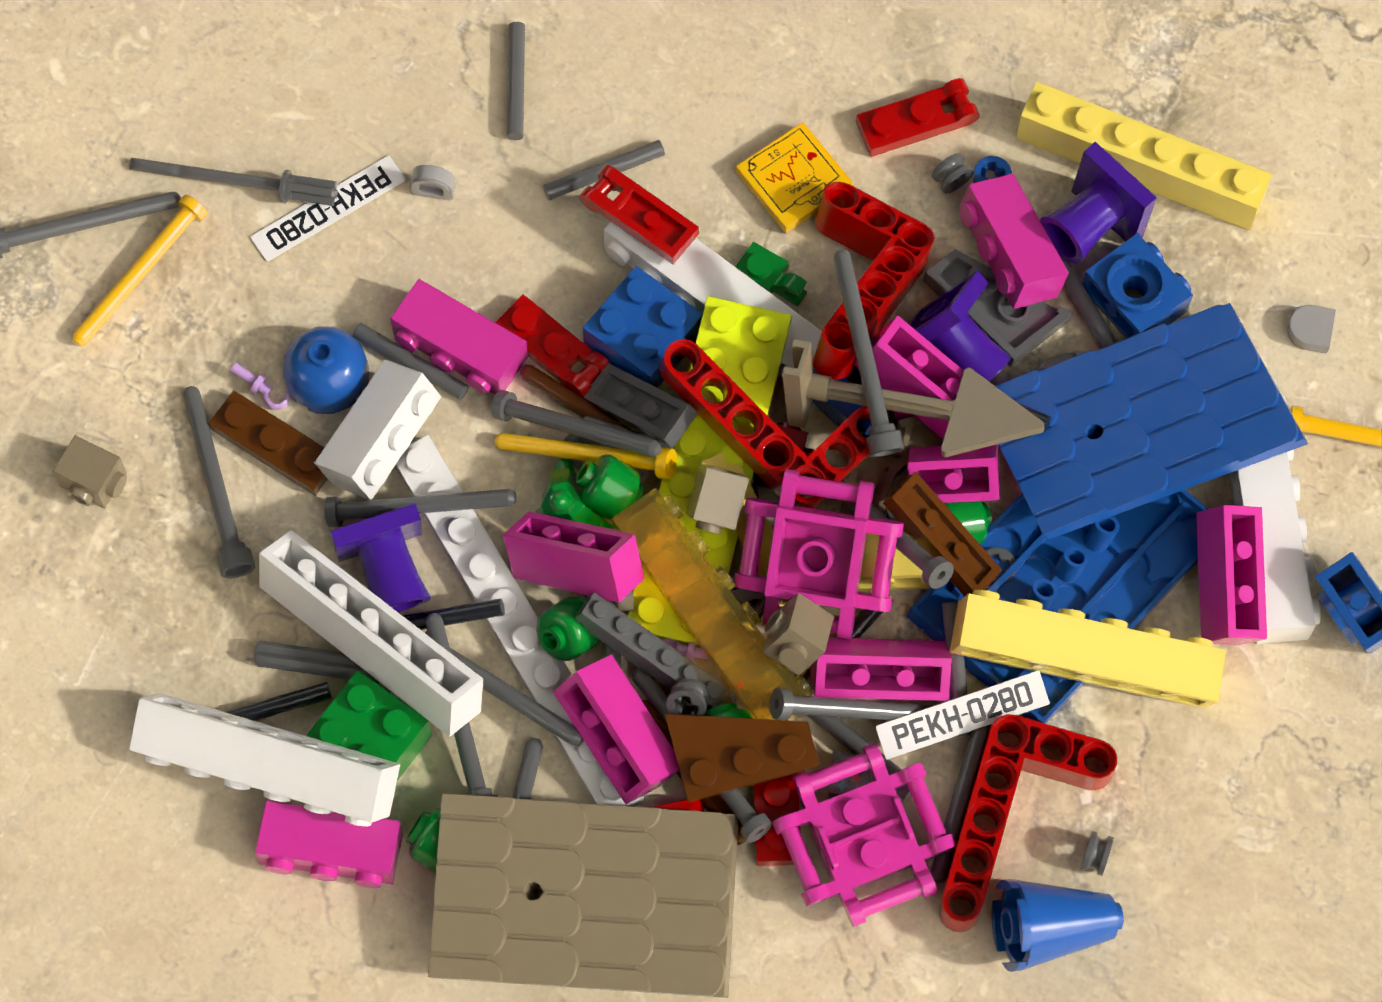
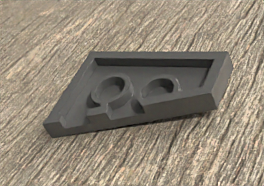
(1013, 330)

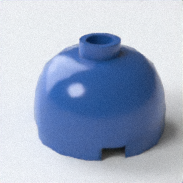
(325, 369)

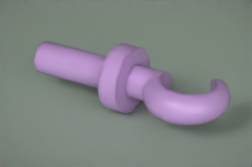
(259, 384)
(689, 651)

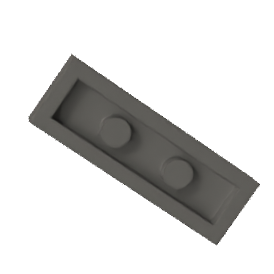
(641, 405)

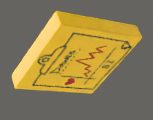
(791, 176)

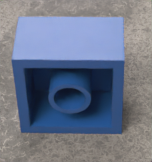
(639, 326)

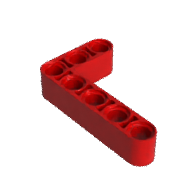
(899, 255)
(766, 433)
(997, 802)

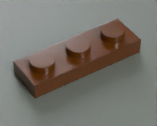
(270, 441)
(941, 534)

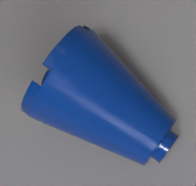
(1050, 922)

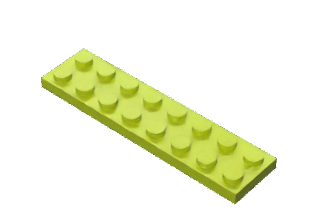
(749, 349)

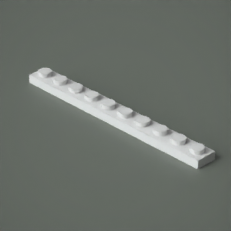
(489, 579)

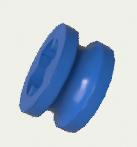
(991, 163)

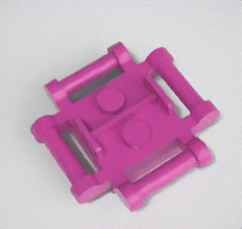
(819, 550)
(864, 835)

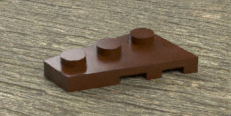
(737, 752)

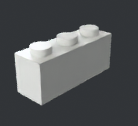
(378, 429)

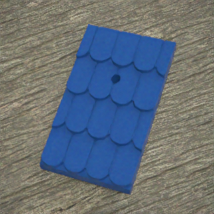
(1146, 420)
(1102, 569)

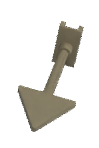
(976, 417)

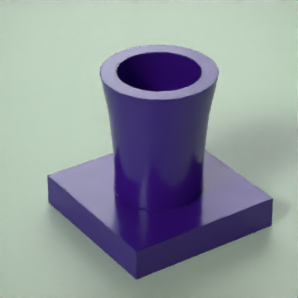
(1103, 200)
(955, 334)
(385, 555)

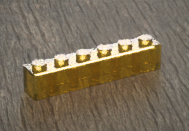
(705, 603)

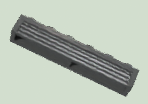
(644, 648)

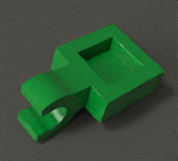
(771, 273)

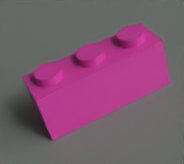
(1013, 241)
(458, 338)
(915, 366)
(574, 556)
(1231, 575)
(882, 669)
(618, 729)
(328, 845)

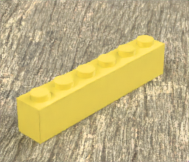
(1154, 157)
(1088, 650)

